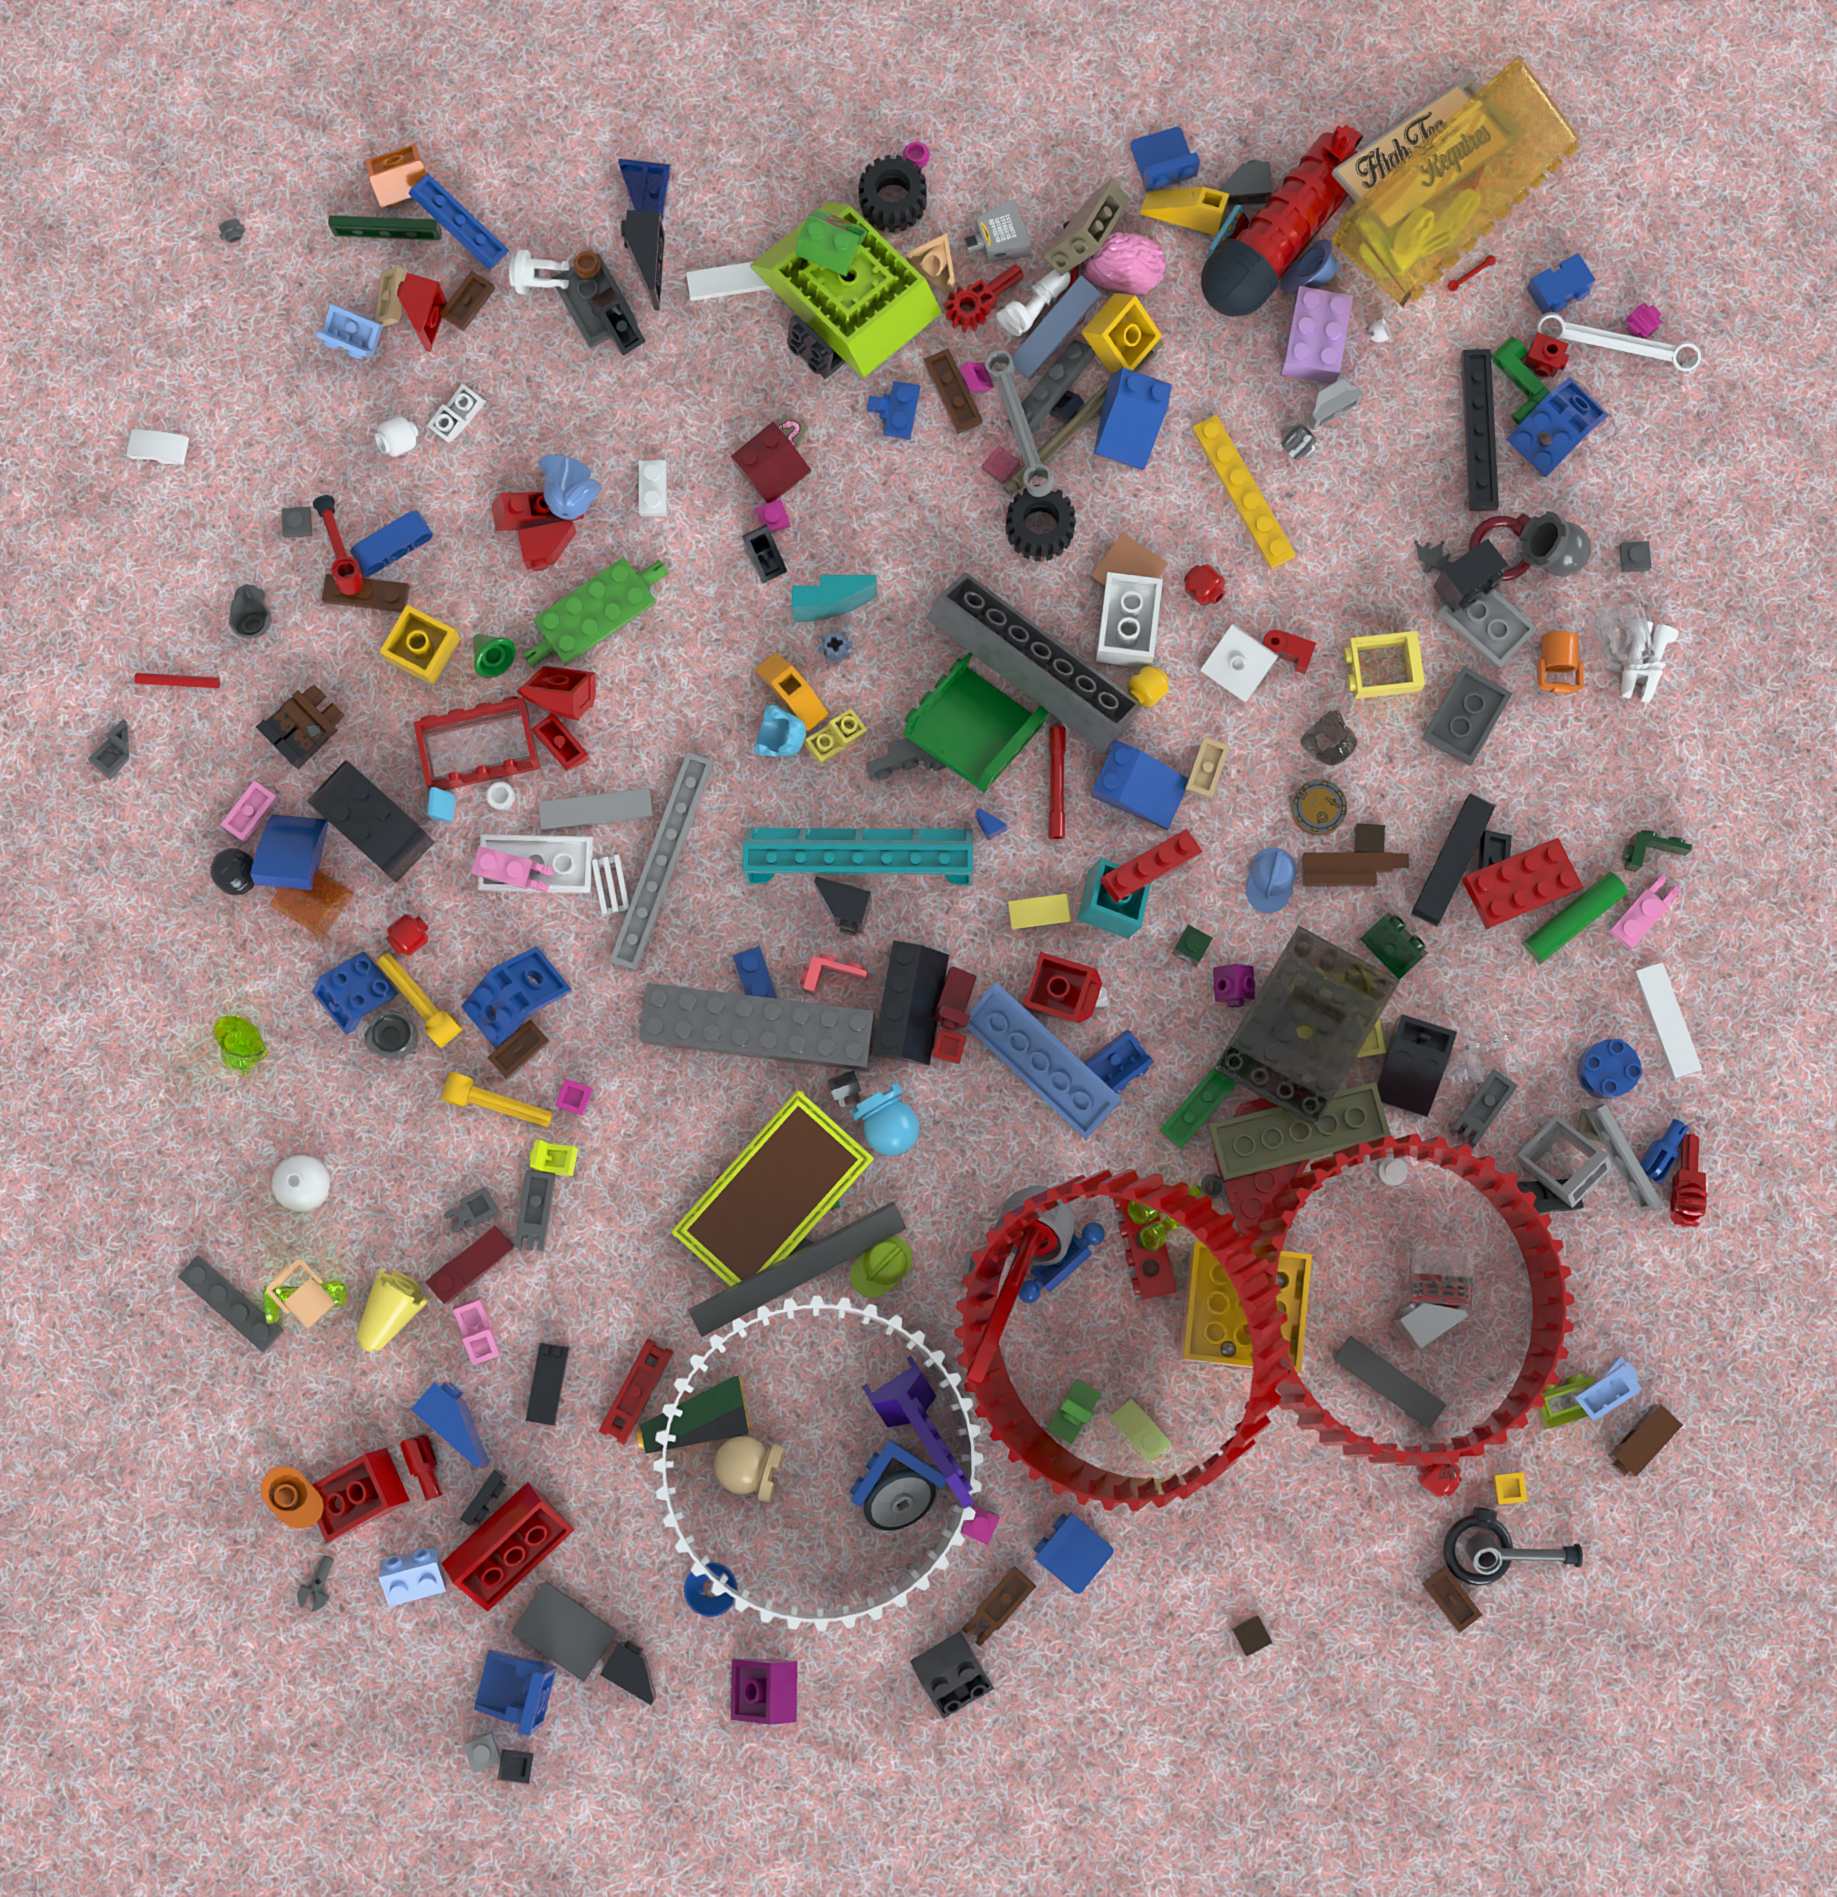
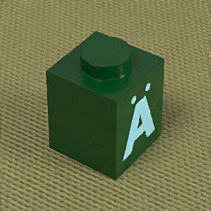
(1192, 945)

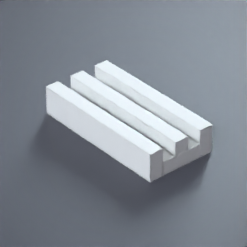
(606, 861)

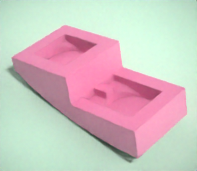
(476, 1331)

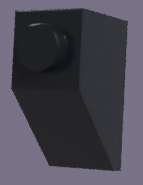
(617, 320)
(630, 1671)

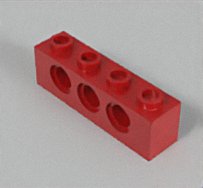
(1143, 1285)

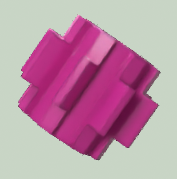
(1644, 321)

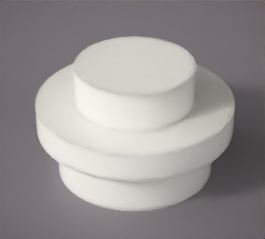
(1393, 1171)

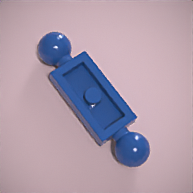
(1054, 1274)

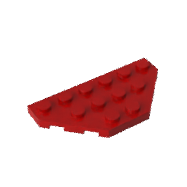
(1252, 1194)

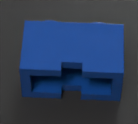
(1554, 289)

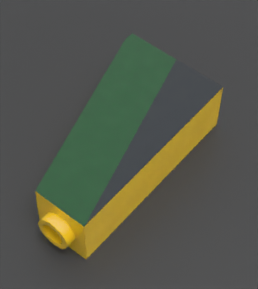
(705, 1418)

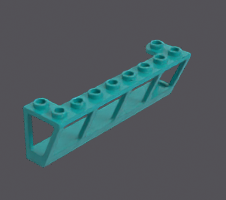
(858, 852)

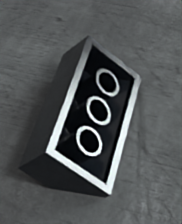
(909, 1003)

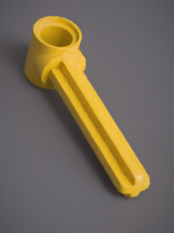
(440, 1024)
(461, 1090)

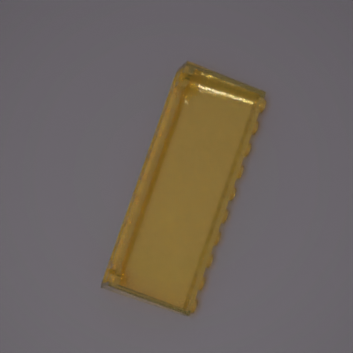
(1457, 184)

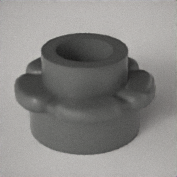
(231, 231)

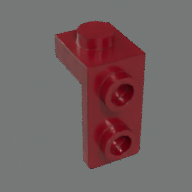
(954, 999)

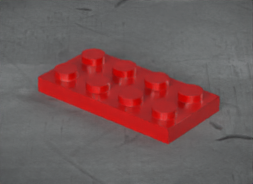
(1522, 883)

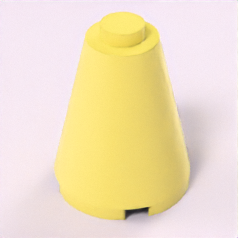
(389, 1308)

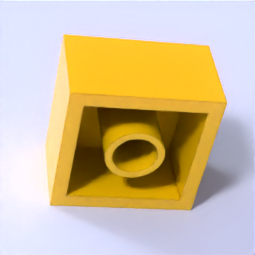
(1121, 333)
(420, 645)

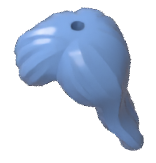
(568, 486)

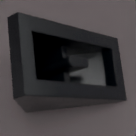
(763, 553)

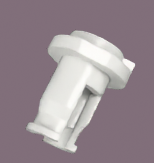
(526, 272)

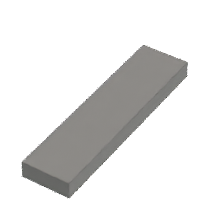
(595, 809)
(1623, 1158)

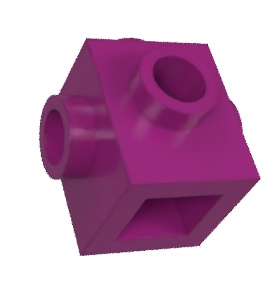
(1234, 984)

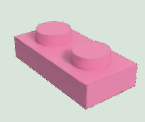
(249, 811)

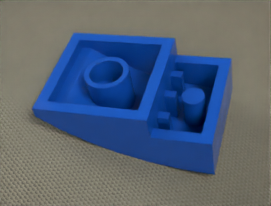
(289, 852)

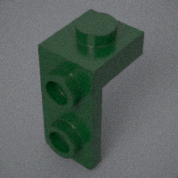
(1635, 852)

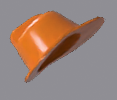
(291, 1497)

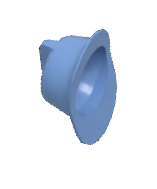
(1312, 269)
(1271, 880)

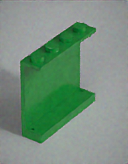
(972, 725)

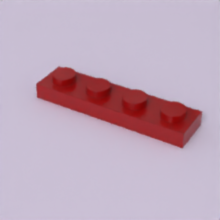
(1151, 865)

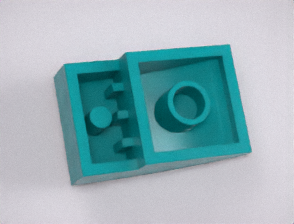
(832, 597)

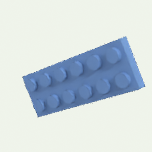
(1041, 1060)

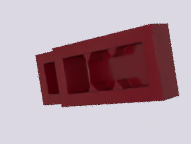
(469, 1265)

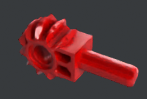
(980, 297)
(1688, 1186)

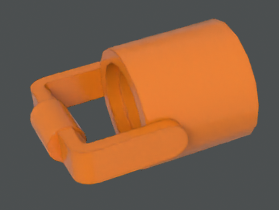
(1560, 655)

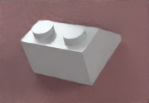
(1425, 1322)

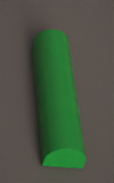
(1575, 917)

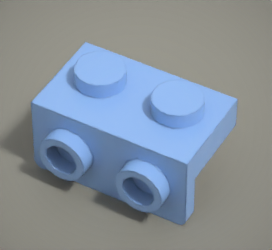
(350, 332)
(411, 1576)

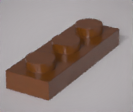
(952, 391)
(373, 595)

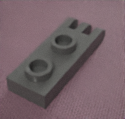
(1484, 1107)
(535, 1209)

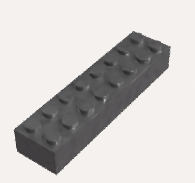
(1034, 661)
(757, 1026)

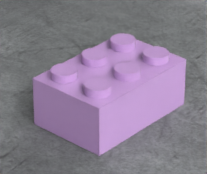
(1317, 335)

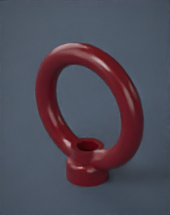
(1516, 525)

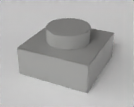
(482, 1752)

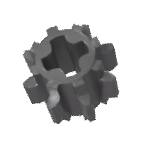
(1298, 441)

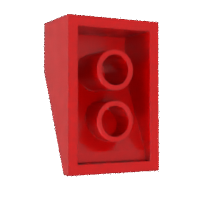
(359, 1494)

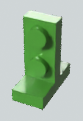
(1074, 1411)

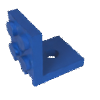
(1567, 416)
(513, 994)
(878, 1464)

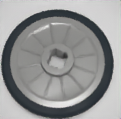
(899, 1500)

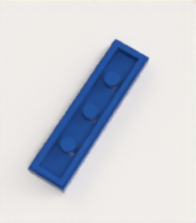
(458, 221)

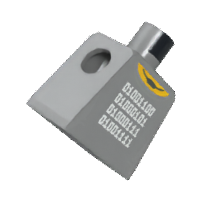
(1000, 234)

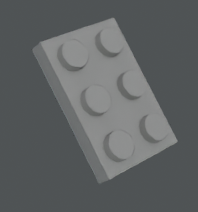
(1491, 627)

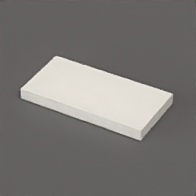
(567, 855)

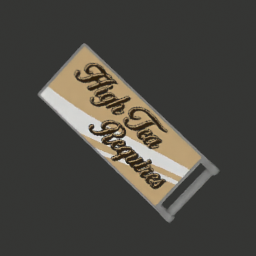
(1377, 159)

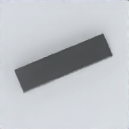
(1389, 1382)

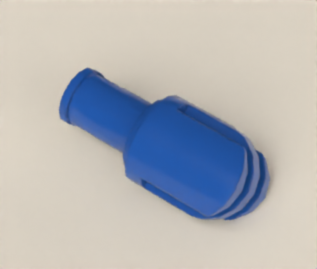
(1663, 1152)

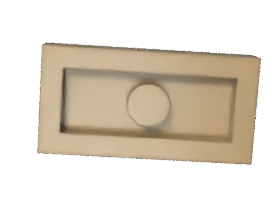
(388, 304)
(1207, 768)

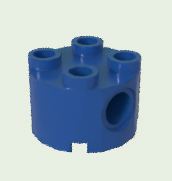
(1609, 1069)

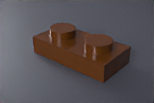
(467, 300)
(518, 1049)
(1451, 1599)

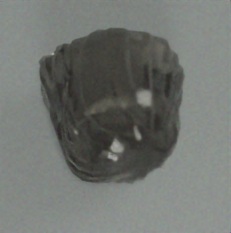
(1329, 739)

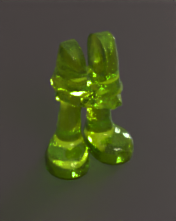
(1155, 1234)
(336, 1290)

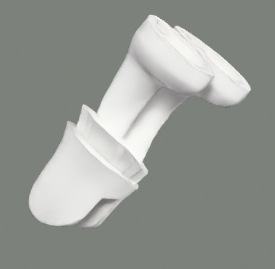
(1019, 318)
(1650, 672)

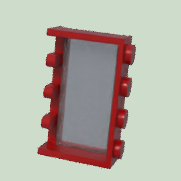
(476, 744)

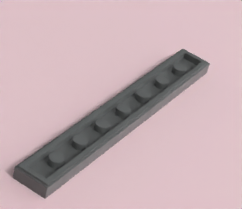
(796, 1269)

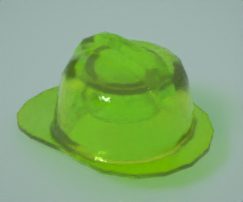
(239, 1043)

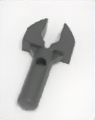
(317, 1585)

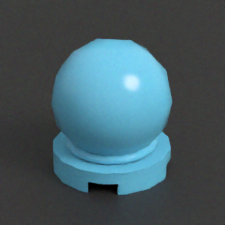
(888, 1123)

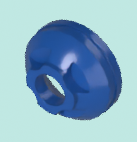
(702, 1603)

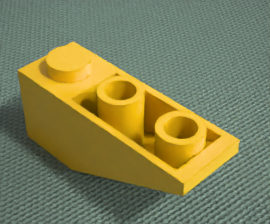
(1188, 207)

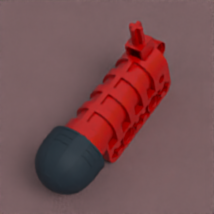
(1249, 268)

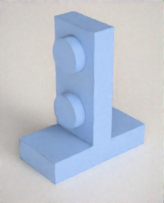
(1610, 1390)

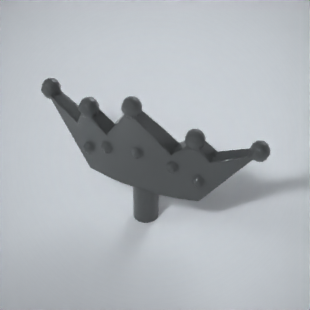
(1433, 557)

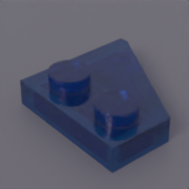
(646, 184)

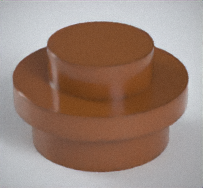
(587, 264)

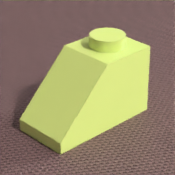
(1140, 1430)

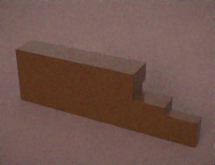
(1349, 867)

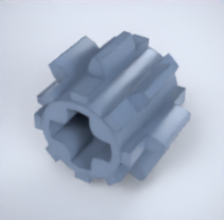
(827, 649)

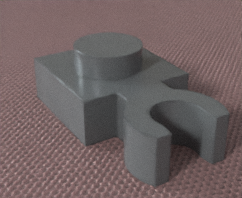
(476, 1208)

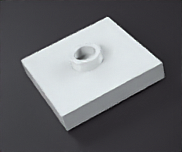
(1239, 663)

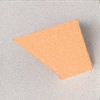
(934, 262)

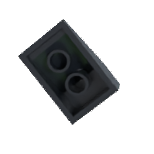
(645, 240)

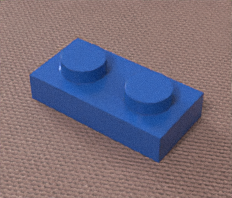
(754, 973)

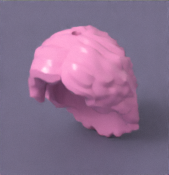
(1126, 264)

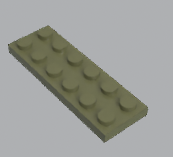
(1280, 1138)

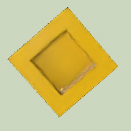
(1510, 1488)

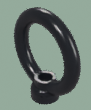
(1481, 1518)

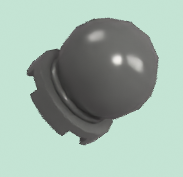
(1555, 545)

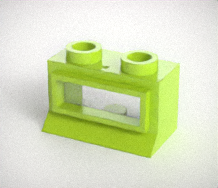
(1561, 1403)

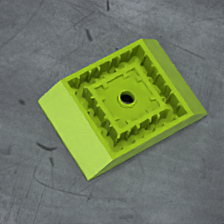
(858, 318)

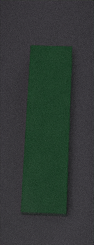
(385, 227)

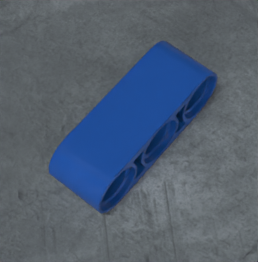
(391, 542)

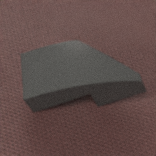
(114, 752)

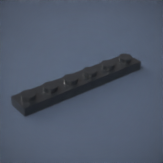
(1480, 430)

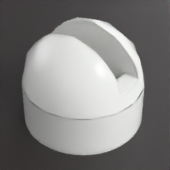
(1381, 331)

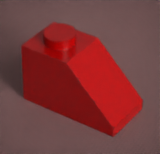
(545, 543)

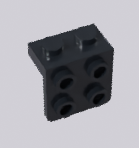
(812, 348)

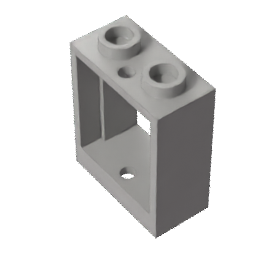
(1583, 1179)

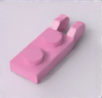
(509, 869)
(1643, 914)

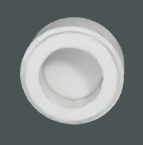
(500, 796)

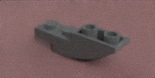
(903, 755)

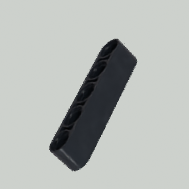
(1453, 859)

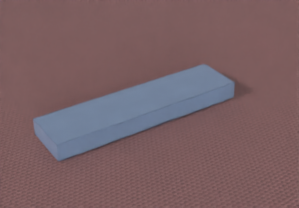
(1056, 326)

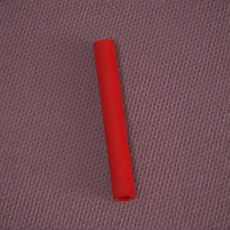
(177, 680)

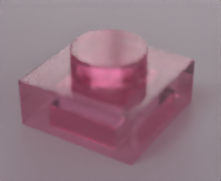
(1000, 464)

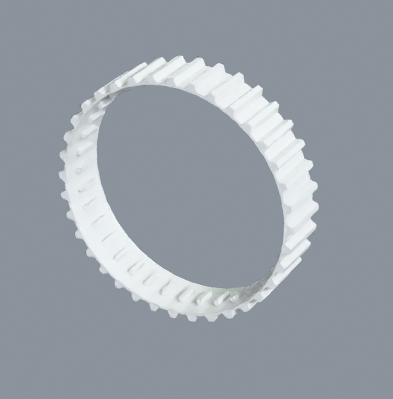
(936, 1558)

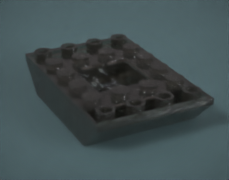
(1314, 988)

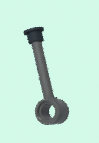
(1493, 1559)

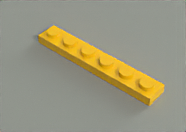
(1243, 492)

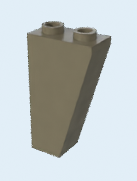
(1088, 228)

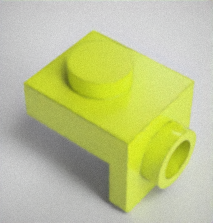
(553, 1158)

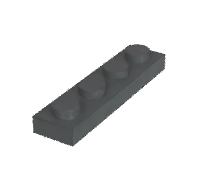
(1056, 382)
(230, 1303)

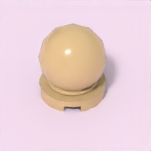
(747, 1466)

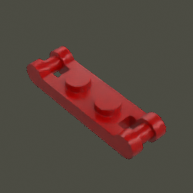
(636, 1391)

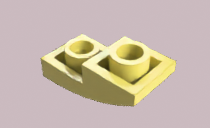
(835, 737)
(1040, 911)

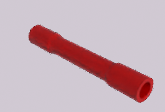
(1057, 750)

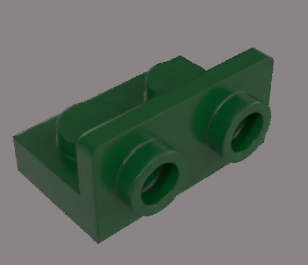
(1394, 945)

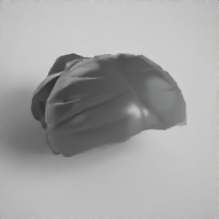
(249, 612)

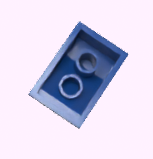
(1131, 417)
(1140, 785)
(451, 1419)

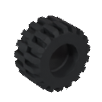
(892, 173)
(1040, 544)

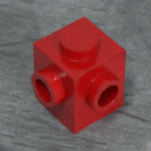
(1546, 355)

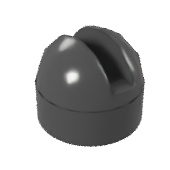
(1217, 1184)

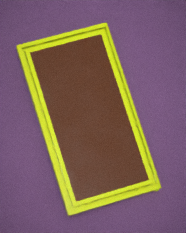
(773, 1192)

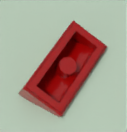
(560, 742)

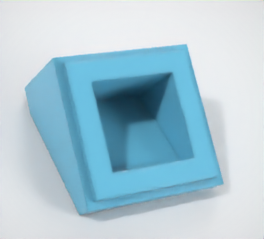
(440, 805)

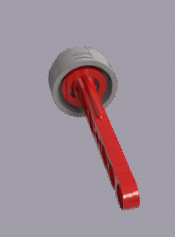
(1041, 1244)

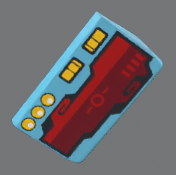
(1231, 228)

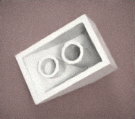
(1129, 620)

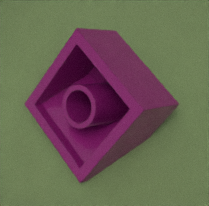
(764, 1691)

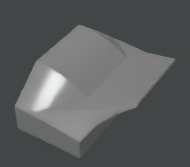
(1333, 402)

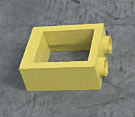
(1412, 658)

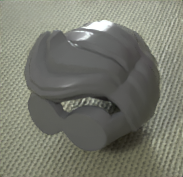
(392, 1035)

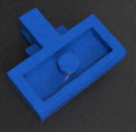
(897, 409)

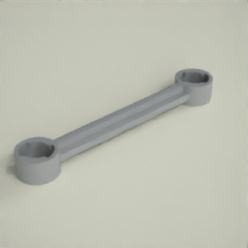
(1019, 423)

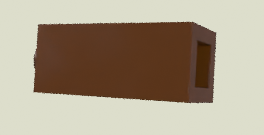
(1644, 1441)

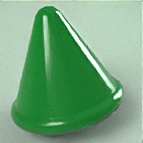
(492, 655)

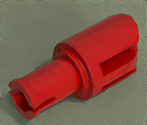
(422, 1463)

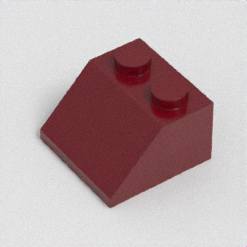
(770, 463)

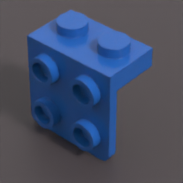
(1164, 158)
(1073, 1552)

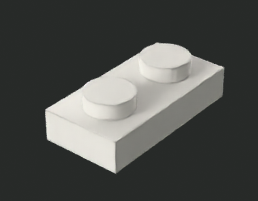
(653, 488)

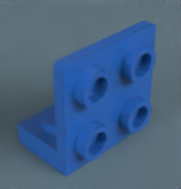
(353, 991)

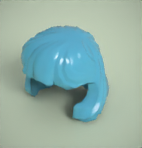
(779, 733)

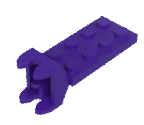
(906, 1402)

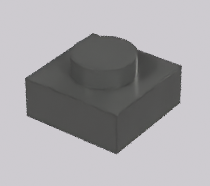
(296, 522)
(1635, 556)

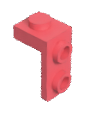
(811, 976)

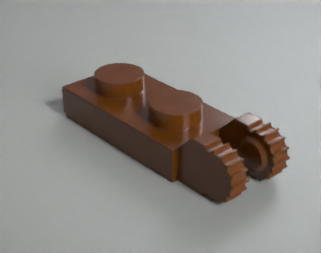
(1001, 1603)

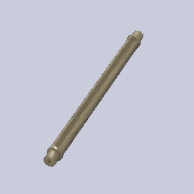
(1071, 427)

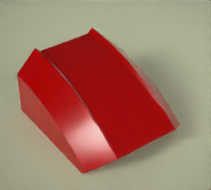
(561, 691)
(1063, 989)

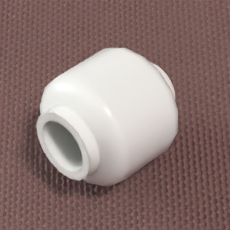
(396, 436)

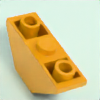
(792, 690)

